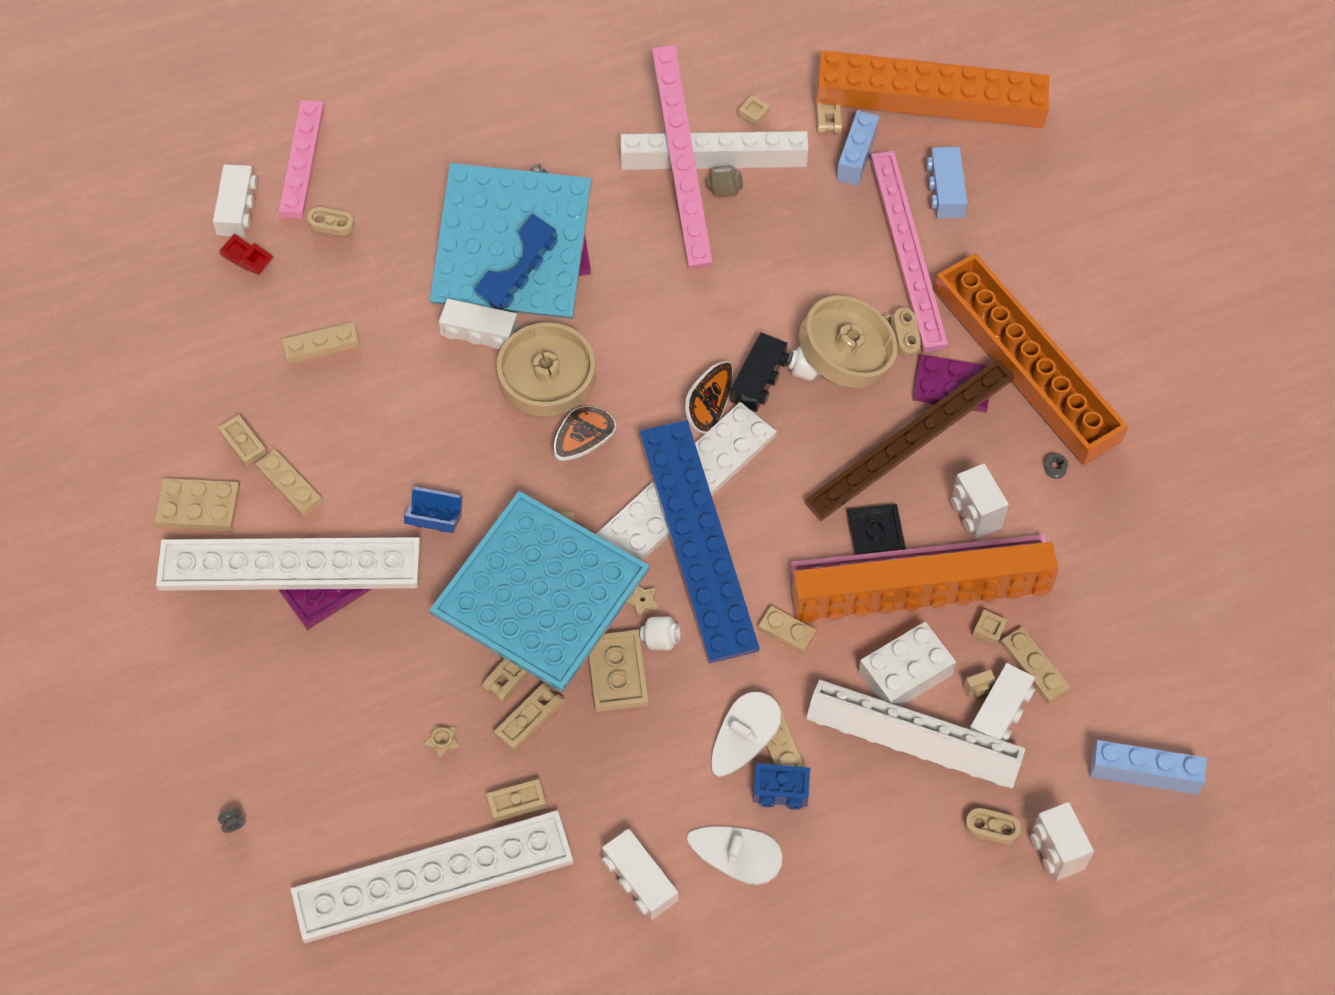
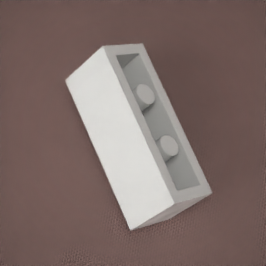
(235, 200)
(477, 323)
(1004, 703)
(639, 875)

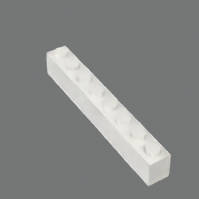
(719, 150)
(915, 734)

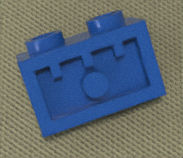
(781, 786)

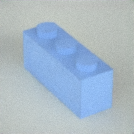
(857, 148)
(947, 182)

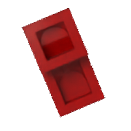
(244, 255)

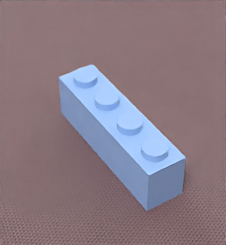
(1148, 767)

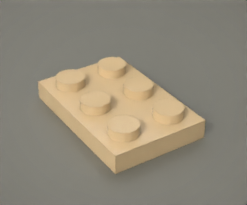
(197, 504)
(618, 672)

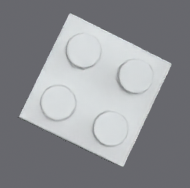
(979, 501)
(1061, 842)

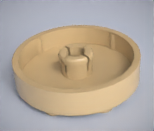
(848, 341)
(540, 347)

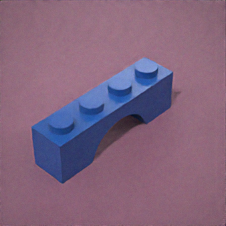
(499, 287)

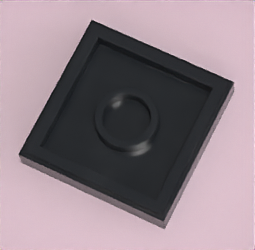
(875, 529)

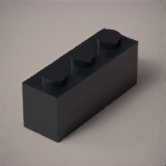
(759, 372)

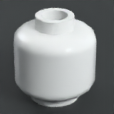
(800, 367)
(660, 633)

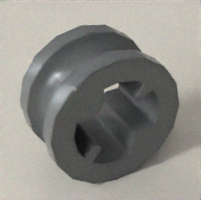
(1056, 473)
(231, 820)

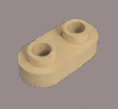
(332, 221)
(906, 330)
(993, 823)

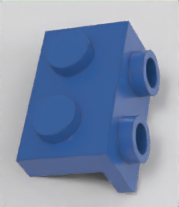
(434, 510)

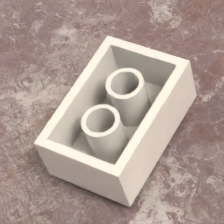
(907, 666)

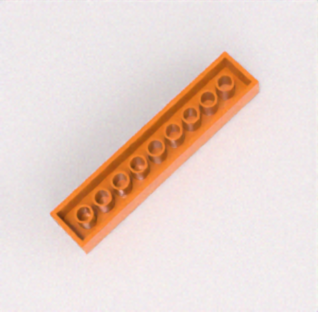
(933, 89)
(1027, 351)
(924, 582)

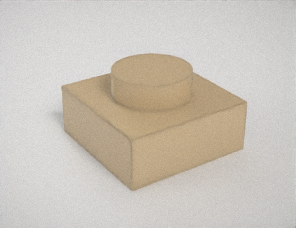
(754, 110)
(990, 627)
(979, 684)

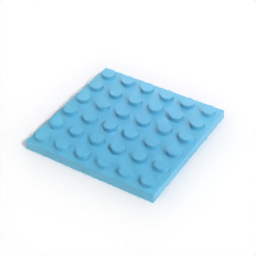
(481, 235)
(540, 591)

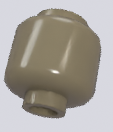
(725, 181)

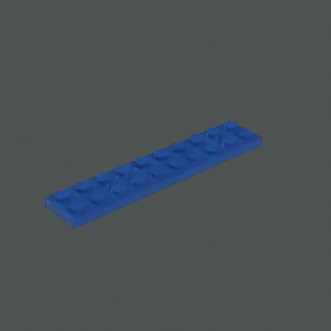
(698, 542)

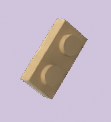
(242, 440)
(787, 630)
(516, 800)

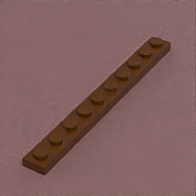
(909, 440)

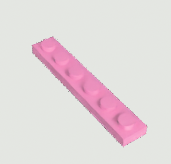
(301, 159)

